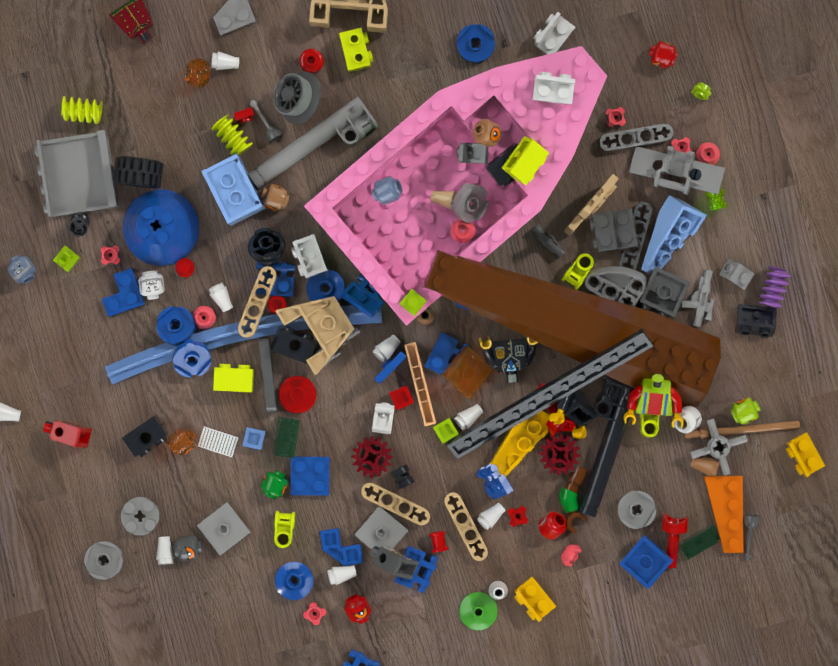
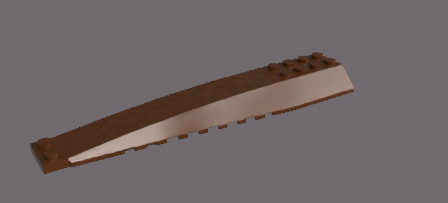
(581, 323)

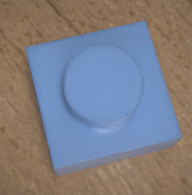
(254, 438)

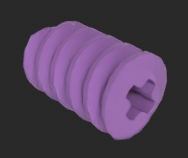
(775, 287)

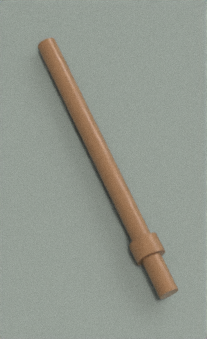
(704, 433)

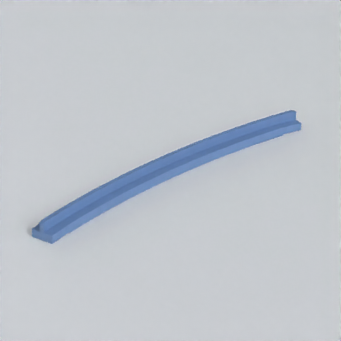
(219, 337)

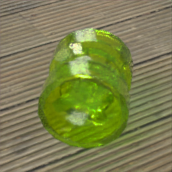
(716, 201)

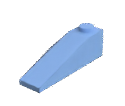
(672, 227)

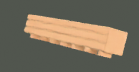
(420, 384)

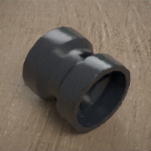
(79, 228)
(405, 480)

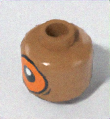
(487, 132)
(274, 197)

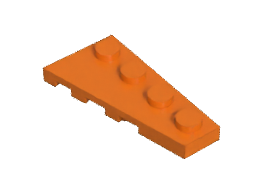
(727, 506)

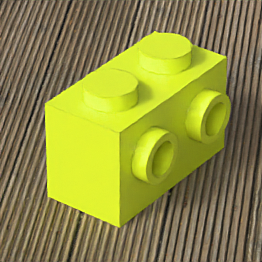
(355, 49)
(525, 160)
(233, 379)

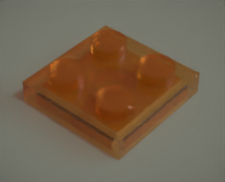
(467, 372)

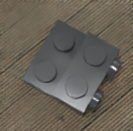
(614, 231)
(663, 293)

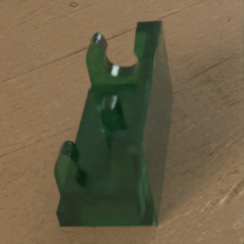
(286, 437)
(699, 541)

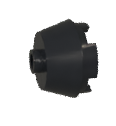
(266, 246)

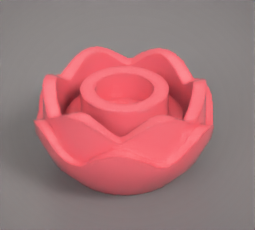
(702, 151)
(458, 235)
(210, 318)
(570, 554)

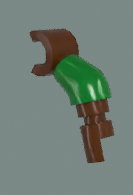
(568, 497)

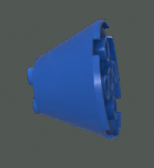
(177, 232)

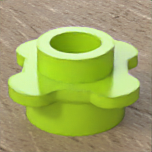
(701, 91)

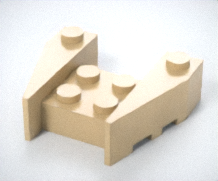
(377, 12)

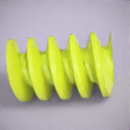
(81, 111)
(231, 136)

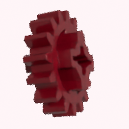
(368, 448)
(552, 460)

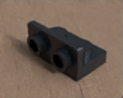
(756, 320)

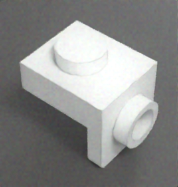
(383, 418)

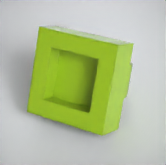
(66, 258)

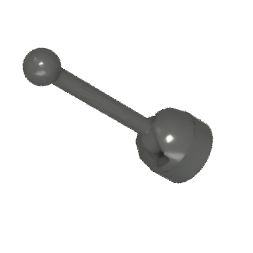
(751, 522)

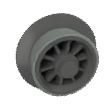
(297, 97)

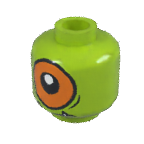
(745, 410)

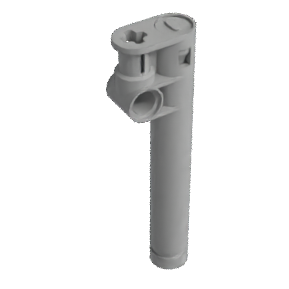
(346, 119)

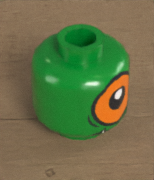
(274, 484)

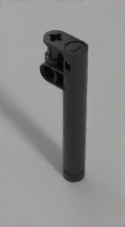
(617, 406)

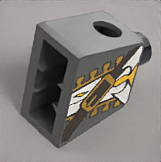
(394, 562)

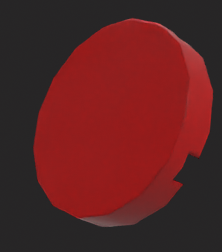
(297, 394)

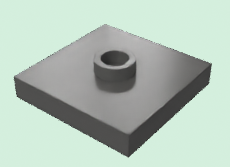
(223, 528)
(381, 530)

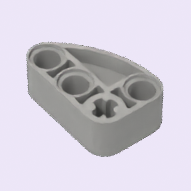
(619, 278)

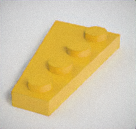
(519, 442)

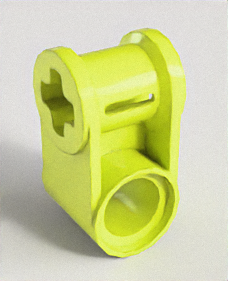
(578, 272)
(649, 418)
(284, 527)

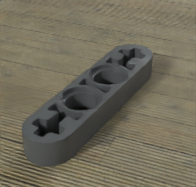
(640, 237)
(268, 376)

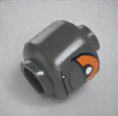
(188, 548)

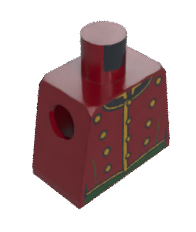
(134, 20)

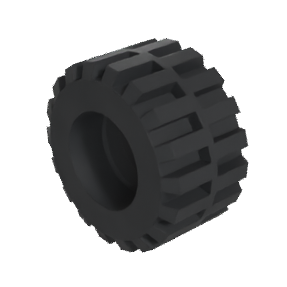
(138, 172)

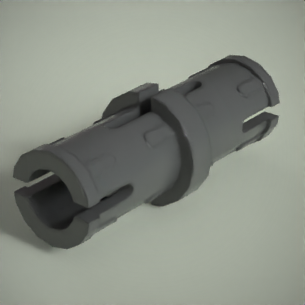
(548, 241)

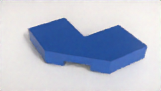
(343, 554)

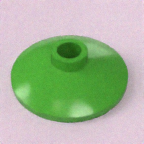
(475, 601)

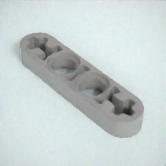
(636, 140)

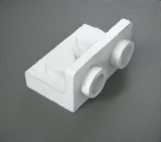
(554, 34)
(553, 89)
(309, 256)

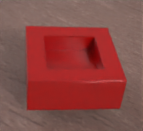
(244, 115)
(401, 397)

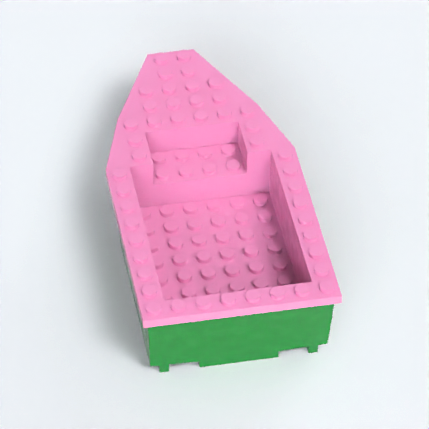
(399, 240)

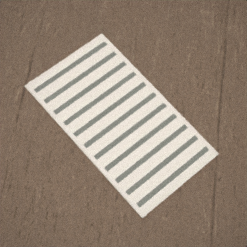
(218, 441)

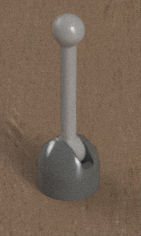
(272, 133)

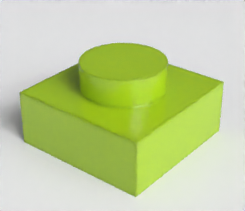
(413, 302)
(445, 430)

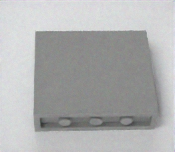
(76, 174)

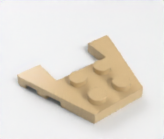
(593, 204)
(327, 324)

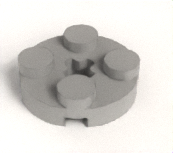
(461, 203)
(632, 499)
(132, 523)
(113, 554)

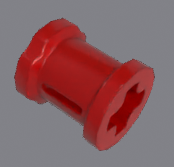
(438, 541)

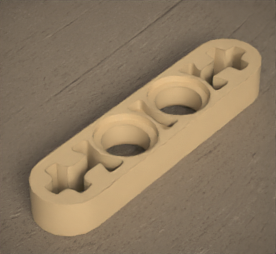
(254, 301)
(394, 506)
(468, 525)

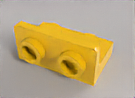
(805, 455)
(534, 598)

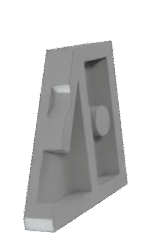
(234, 16)

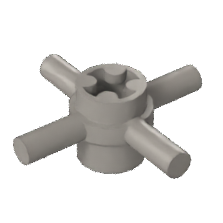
(721, 455)

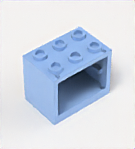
(233, 190)

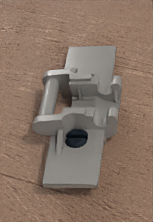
(679, 164)

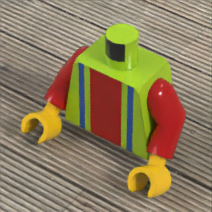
(656, 398)

